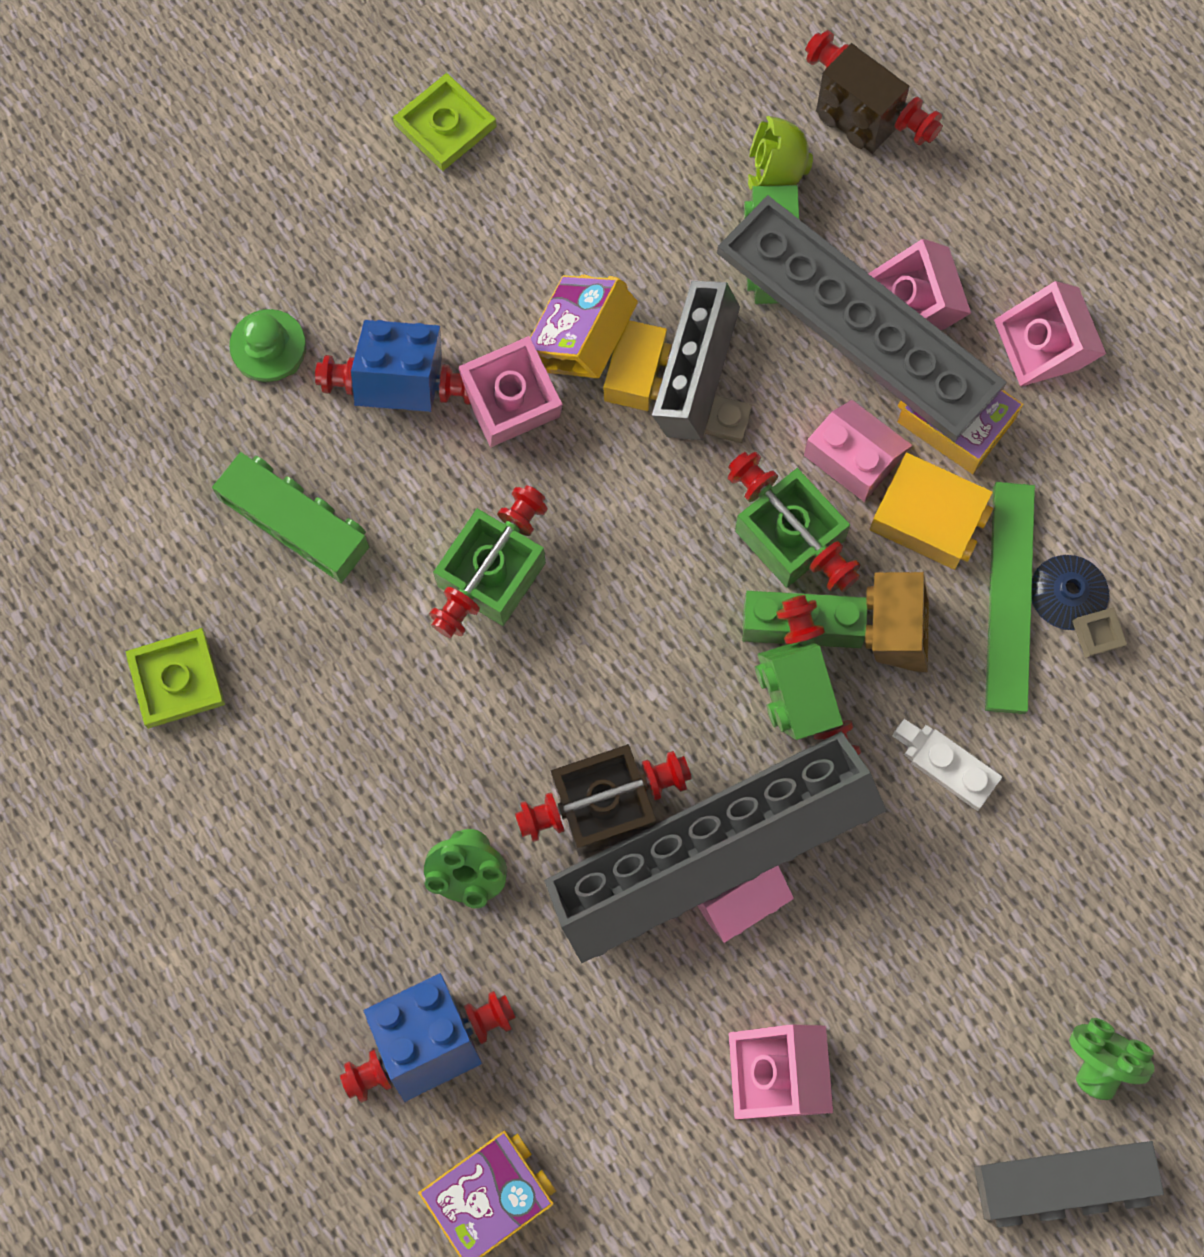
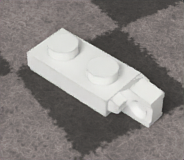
(947, 763)

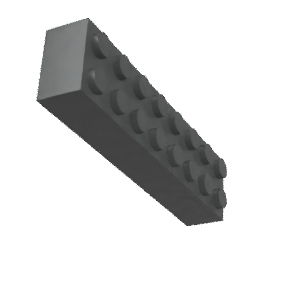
(713, 846)

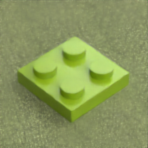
(444, 121)
(175, 678)

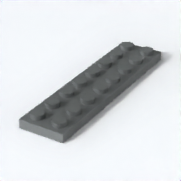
(861, 318)

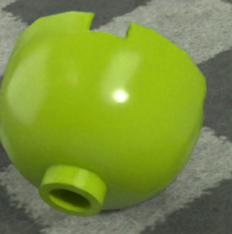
(781, 152)

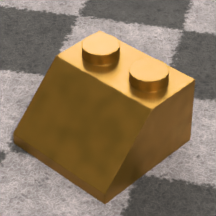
(899, 620)

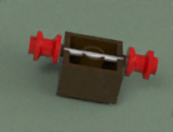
(866, 97)
(603, 798)

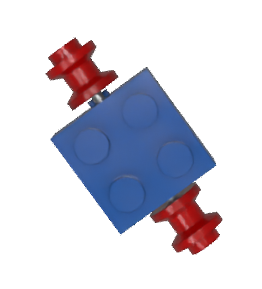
(394, 368)
(423, 1040)

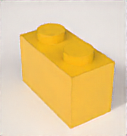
(635, 366)

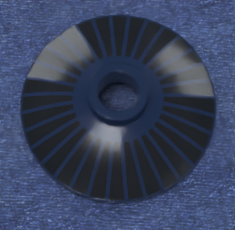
(1055, 602)

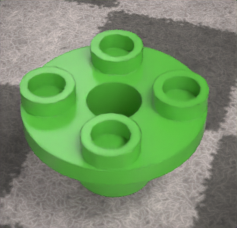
(268, 345)
(465, 869)
(1109, 1059)

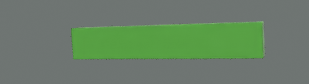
(1010, 598)

